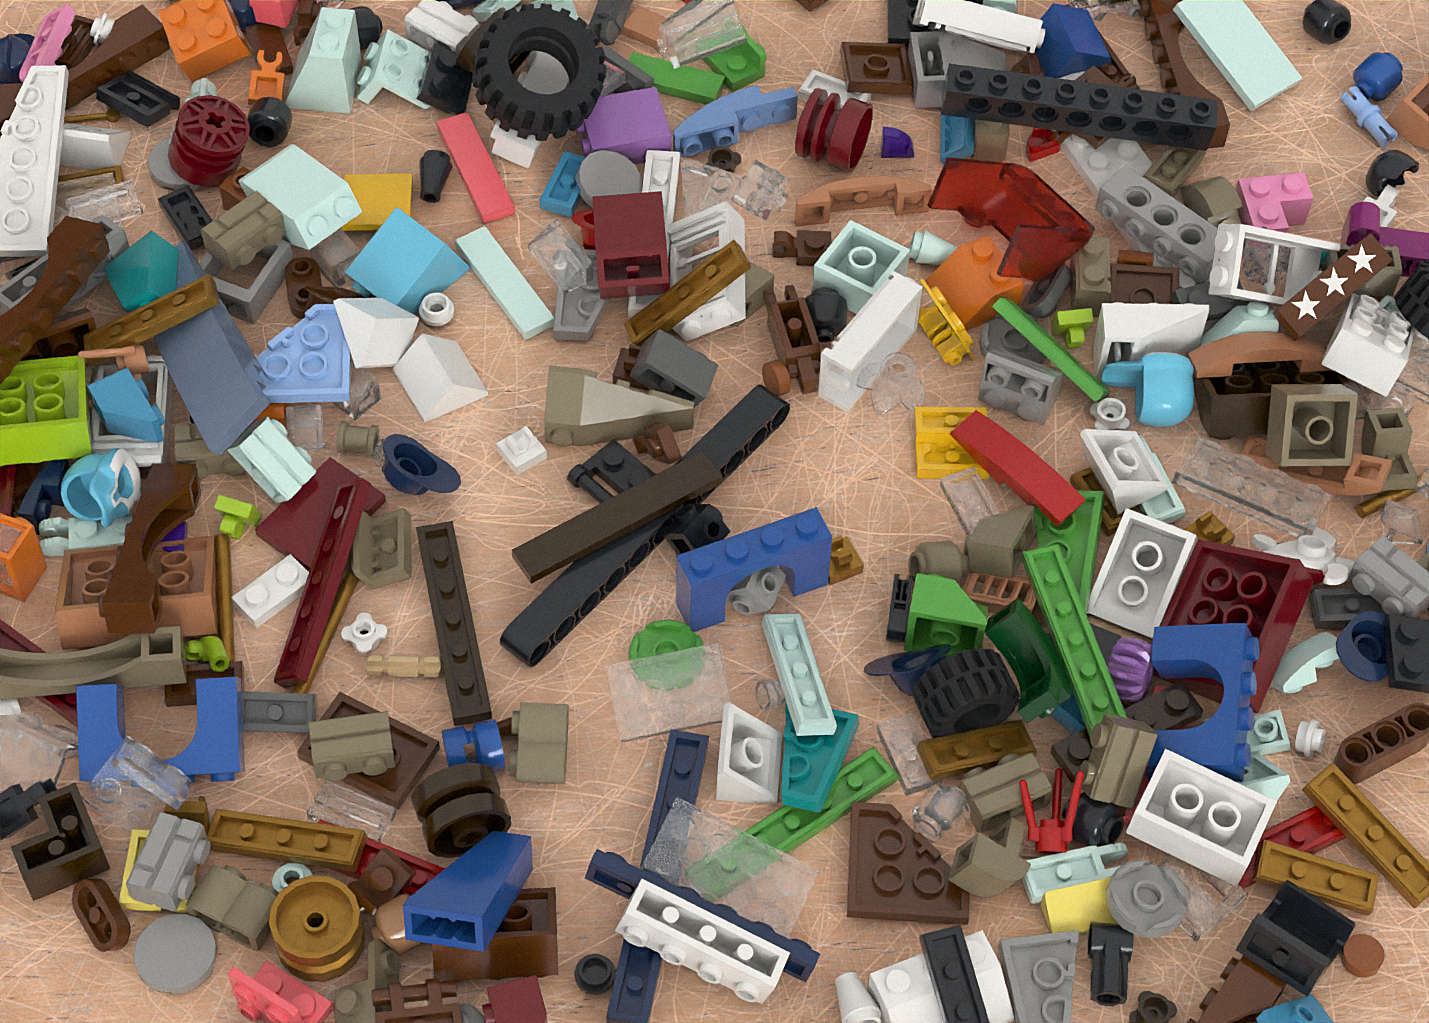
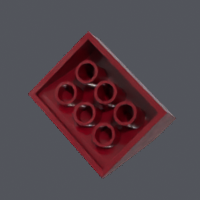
(1240, 587)

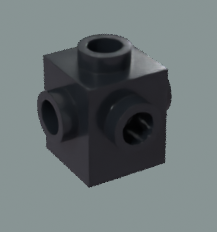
(695, 527)

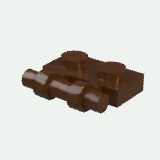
(432, 991)

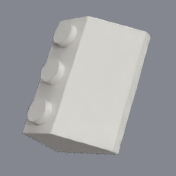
(1201, 817)
(908, 996)

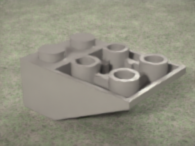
(930, 58)

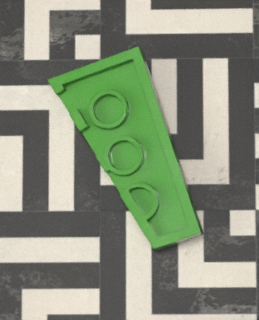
(1077, 540)

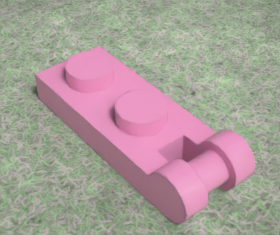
(49, 39)

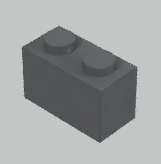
(673, 368)

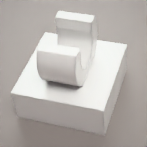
(521, 450)

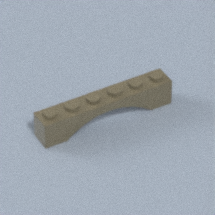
(131, 662)

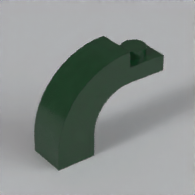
(1032, 659)

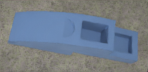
(737, 112)

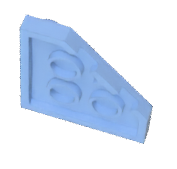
(308, 360)

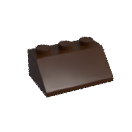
(63, 336)
(520, 947)

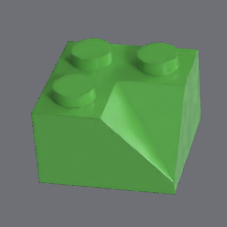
(944, 615)

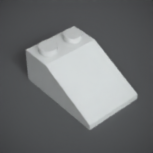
(1141, 573)

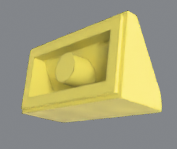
(1076, 907)

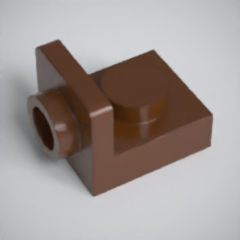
(381, 881)

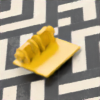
(944, 328)

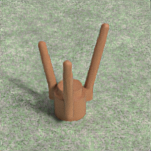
(127, 357)

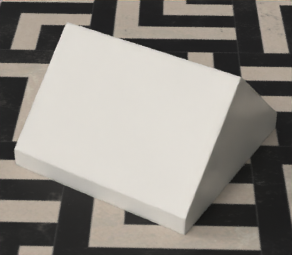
(92, 146)
(375, 330)
(438, 377)
(1122, 467)
(748, 759)

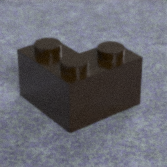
(66, 851)

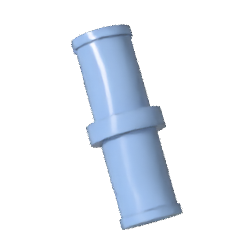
(1369, 116)

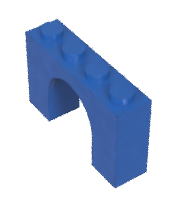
(708, 573)
(1225, 656)
(215, 746)

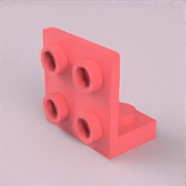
(277, 997)

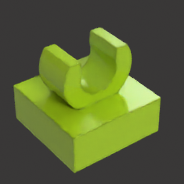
(1072, 324)
(236, 515)

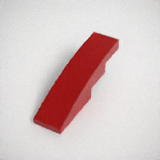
(1018, 466)

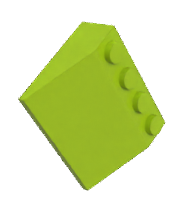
(45, 411)

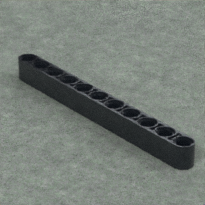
(597, 574)

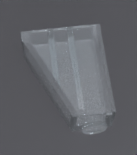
(700, 31)

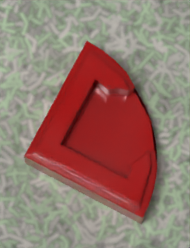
(1041, 144)

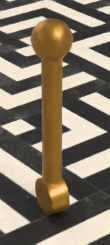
(111, 115)

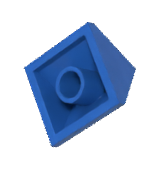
(1070, 42)

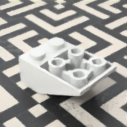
(1133, 330)
(1370, 344)

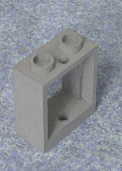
(250, 303)

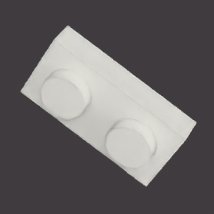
(271, 591)

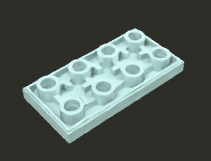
(1239, 48)

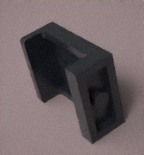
(1296, 937)

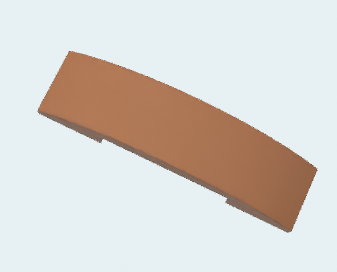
(862, 192)
(1218, 356)
(1363, 477)

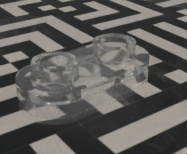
(1369, 399)

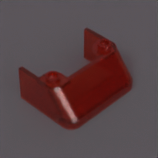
(1021, 207)

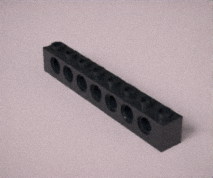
(1079, 107)

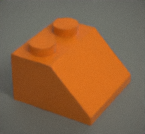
(972, 283)

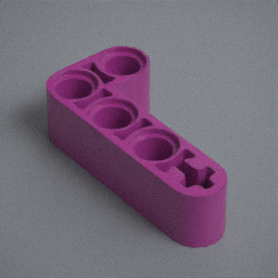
(1365, 219)

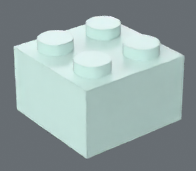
(859, 264)

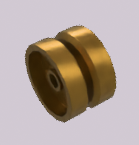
(317, 928)

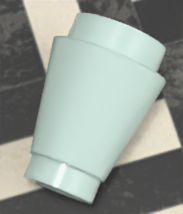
(929, 248)

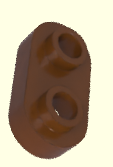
(298, 280)
(100, 915)

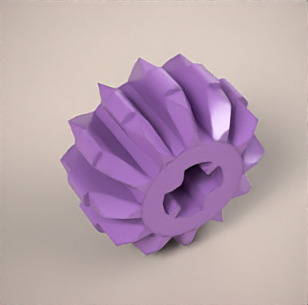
(1131, 669)

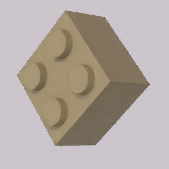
(1311, 425)

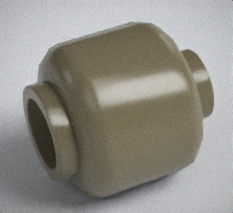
(938, 558)

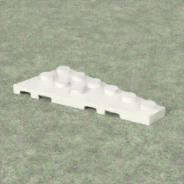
(31, 162)

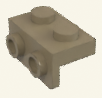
(383, 548)

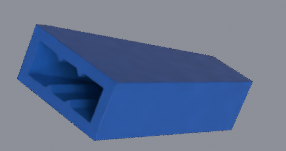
(471, 895)

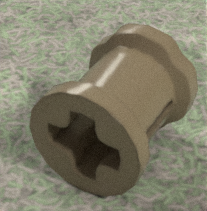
(357, 438)

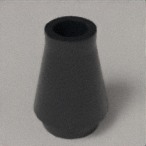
(434, 172)

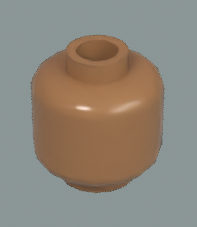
(390, 926)

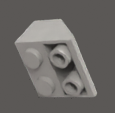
(1019, 385)

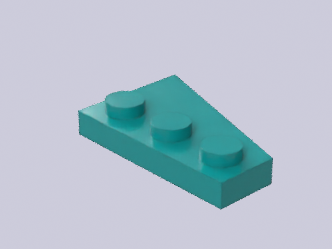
(814, 761)

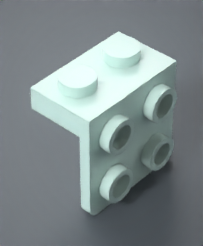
(394, 66)

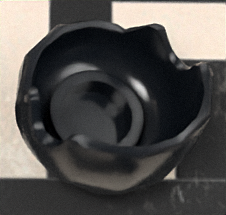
(1389, 170)

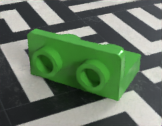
(739, 64)

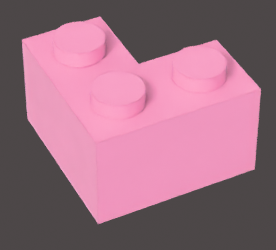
(1274, 201)

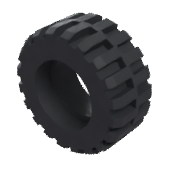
(549, 33)

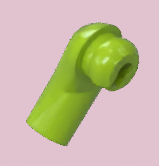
(209, 650)

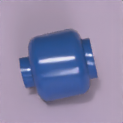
(1378, 75)

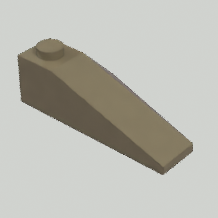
(593, 411)

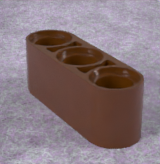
(1394, 731)

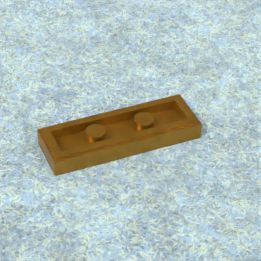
(972, 749)
(1321, 877)

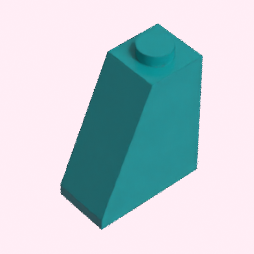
(144, 271)

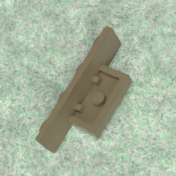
(354, 1001)

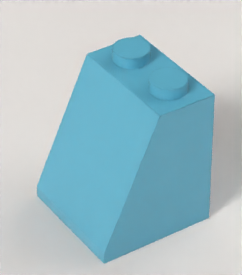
(405, 264)

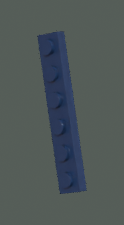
(618, 876)

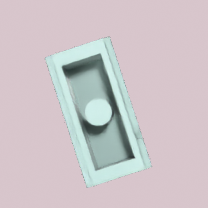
(272, 459)

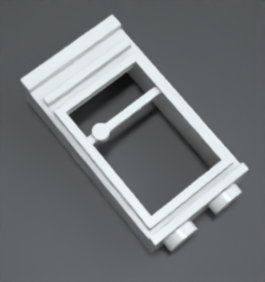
(981, 24)
(1302, 265)
(728, 304)
(870, 336)
(142, 451)

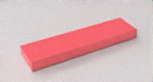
(475, 167)

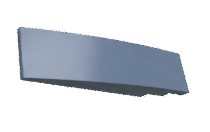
(212, 366)

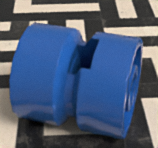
(486, 745)

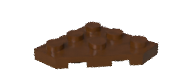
(898, 871)

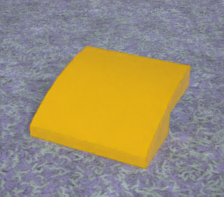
(378, 198)
(935, 449)

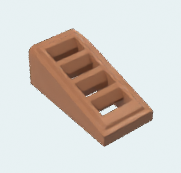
(1016, 586)

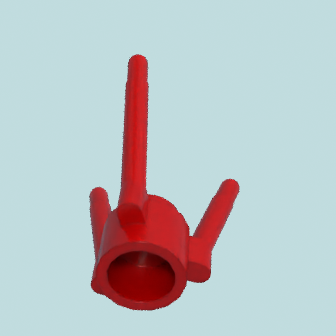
(1053, 832)

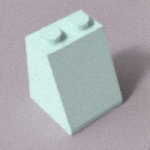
(327, 64)
(306, 193)

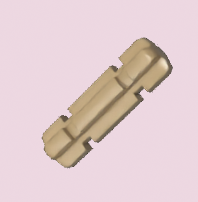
(403, 666)

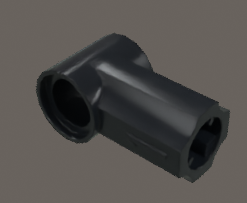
(1110, 953)

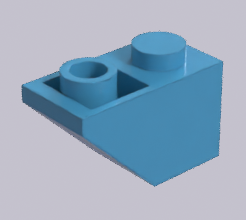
(124, 407)

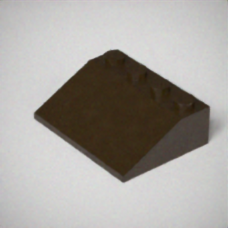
(1242, 401)

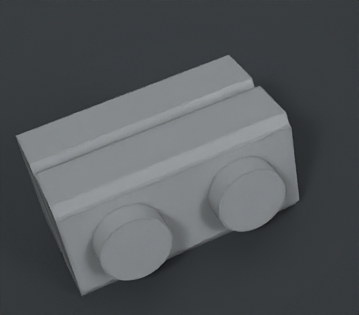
(1391, 579)
(168, 862)

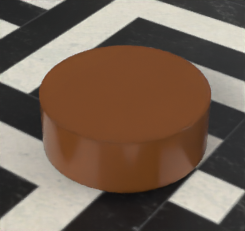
(776, 377)
(1362, 955)

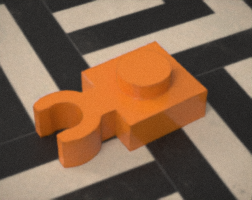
(266, 80)

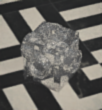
(761, 190)
(1257, 258)

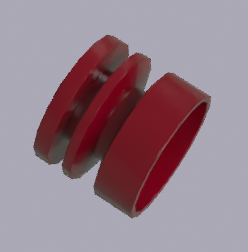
(831, 129)
(208, 140)

